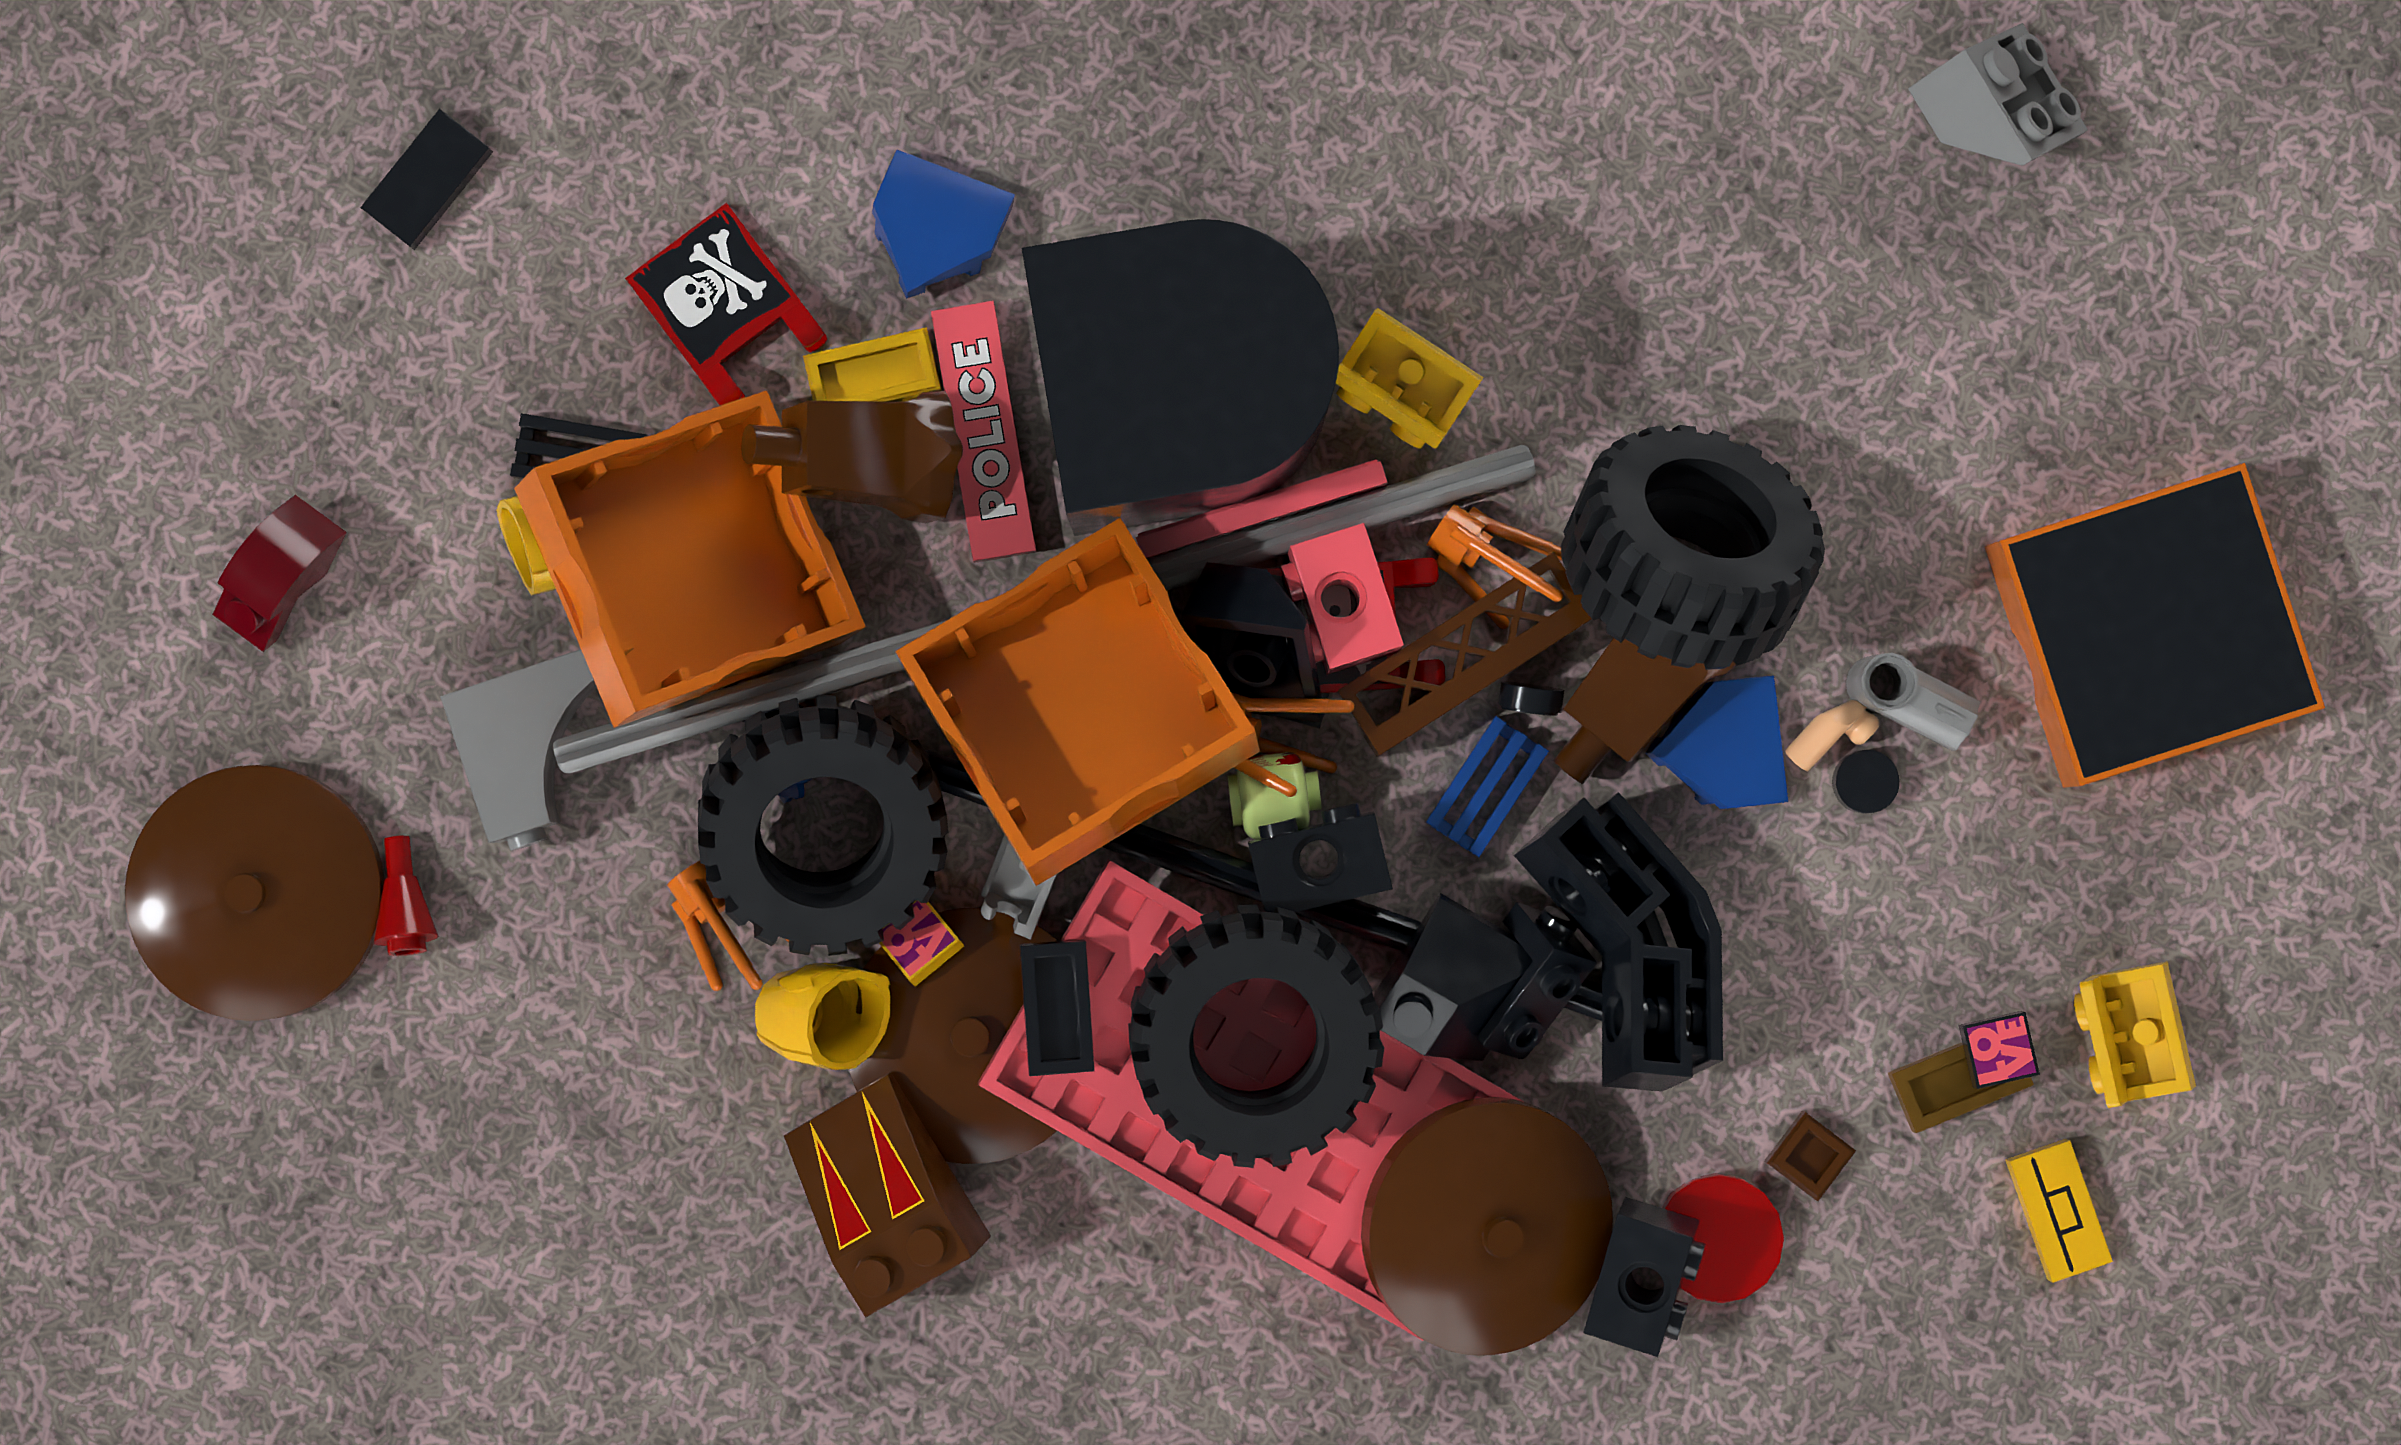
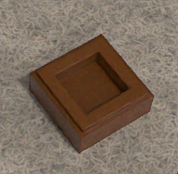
(1810, 1155)

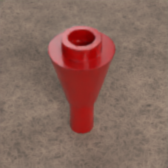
(403, 914)

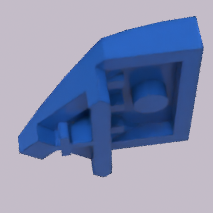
(936, 221)
(1727, 744)

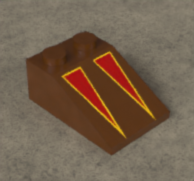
(883, 1195)

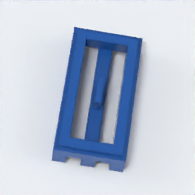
(1516, 742)

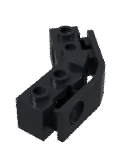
(1656, 999)

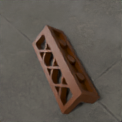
(1476, 677)

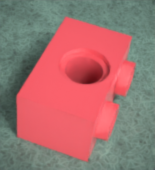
(1347, 561)

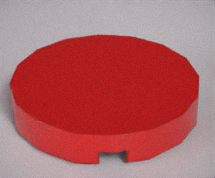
(1739, 1234)

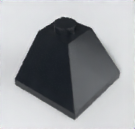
(1253, 635)
(1449, 982)

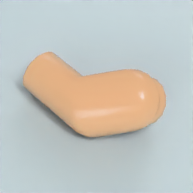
(1828, 728)

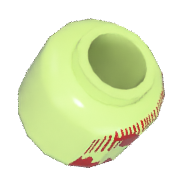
(1260, 805)

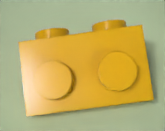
(1405, 380)
(2134, 1034)

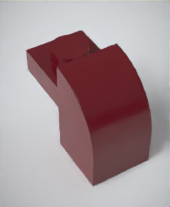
(275, 568)

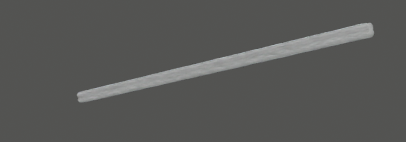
(1173, 570)

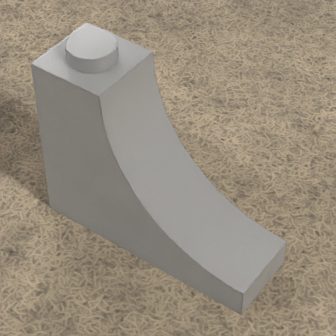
(507, 742)

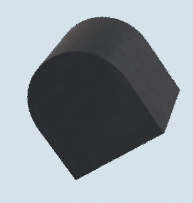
(1178, 367)

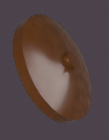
(254, 892)
(947, 1035)
(1486, 1226)

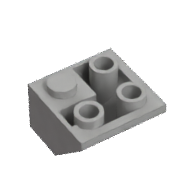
(2000, 100)

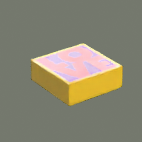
(921, 943)

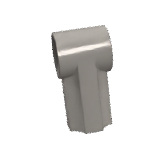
(1916, 700)

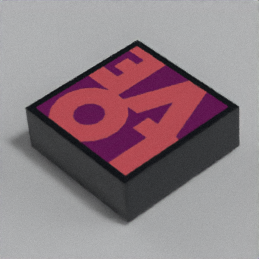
(1999, 1049)

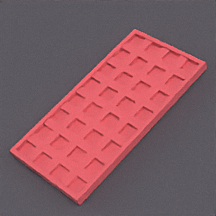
(1244, 1040)

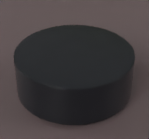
(1531, 698)
(1865, 781)

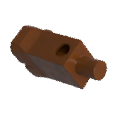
(866, 453)
(1626, 705)

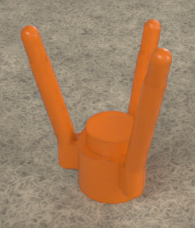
(1463, 539)
(1266, 746)
(697, 900)

